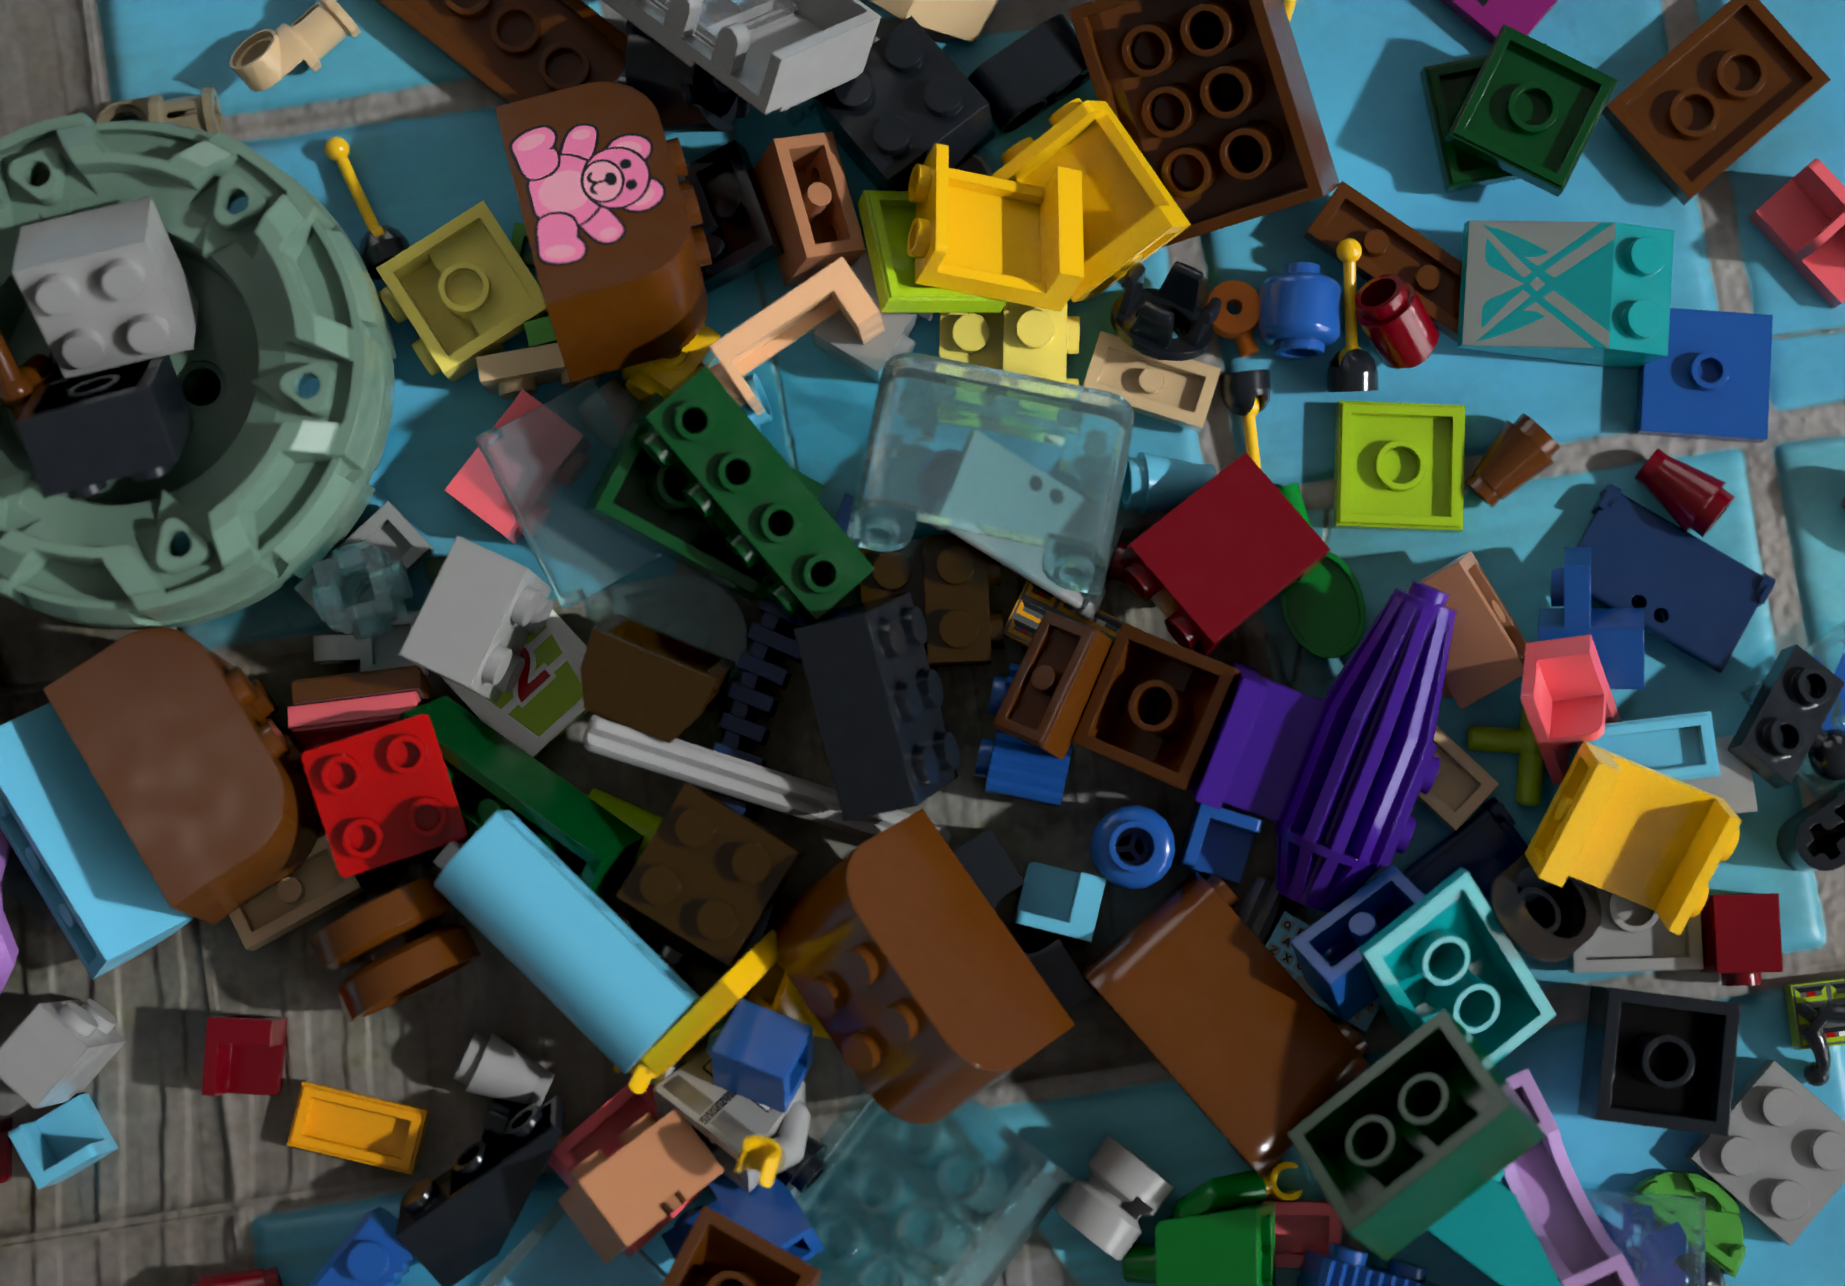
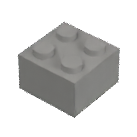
(106, 287)
(478, 620)

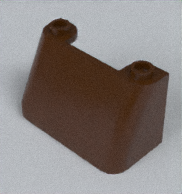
(1226, 1019)

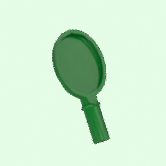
(1325, 606)

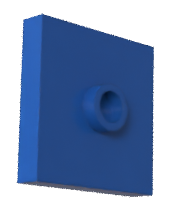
(1711, 379)

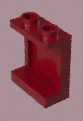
(1221, 555)

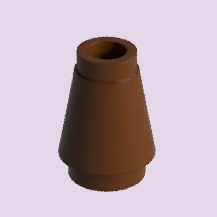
(1512, 460)

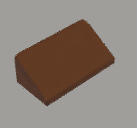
(1053, 684)

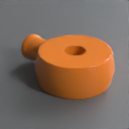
(1240, 325)

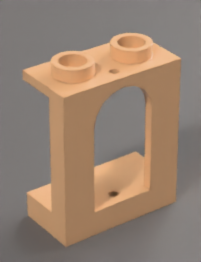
(788, 320)

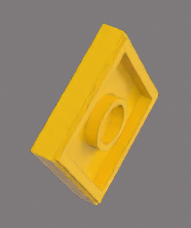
(713, 1005)

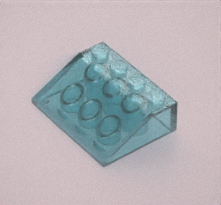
(928, 1199)

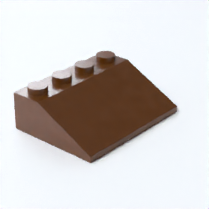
(1210, 103)

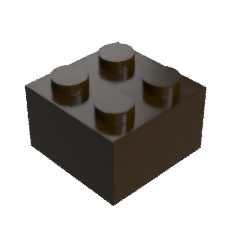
(710, 874)

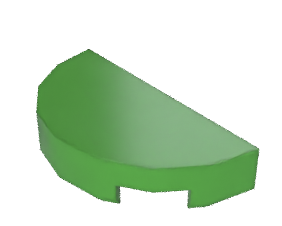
(1722, 1219)

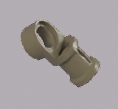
(193, 111)

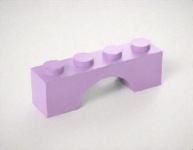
(1558, 1206)

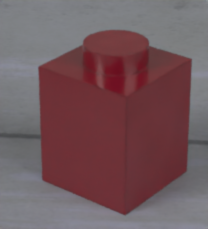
(1741, 937)

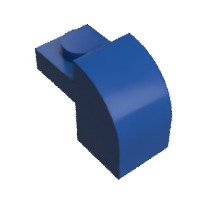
(1615, 631)
(764, 1210)

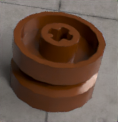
(391, 940)

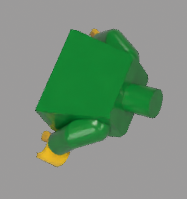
(1215, 1235)

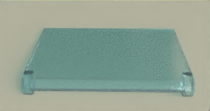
(547, 474)

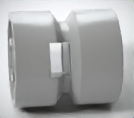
(1114, 1198)

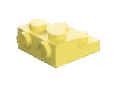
(461, 292)
(1014, 340)

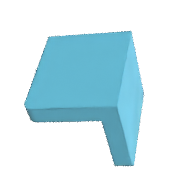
(1060, 901)
(63, 1141)

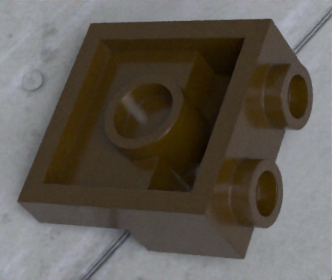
(950, 588)

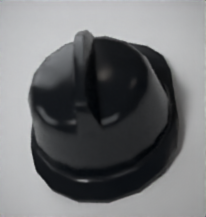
(1541, 916)

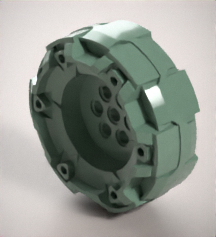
(284, 325)

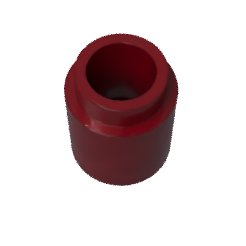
(1395, 321)

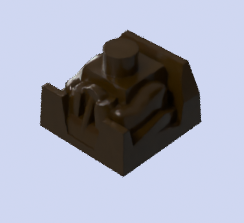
(650, 678)

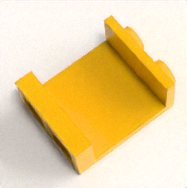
(1634, 835)

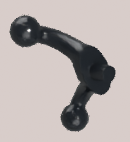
(1818, 1072)

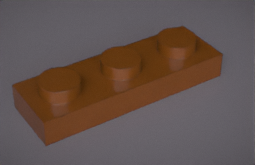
(1391, 249)

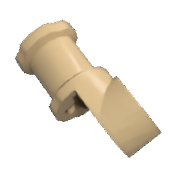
(272, 54)

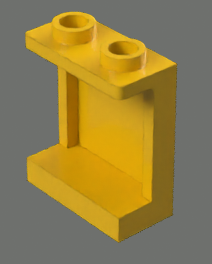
(1122, 198)
(996, 233)

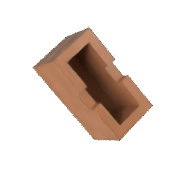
(638, 1185)

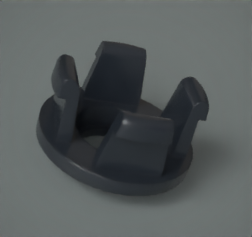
(1150, 315)

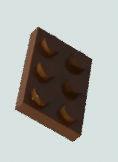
(1715, 96)

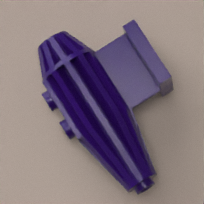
(1340, 766)

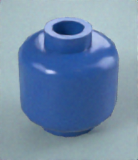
(1300, 311)
(1155, 840)

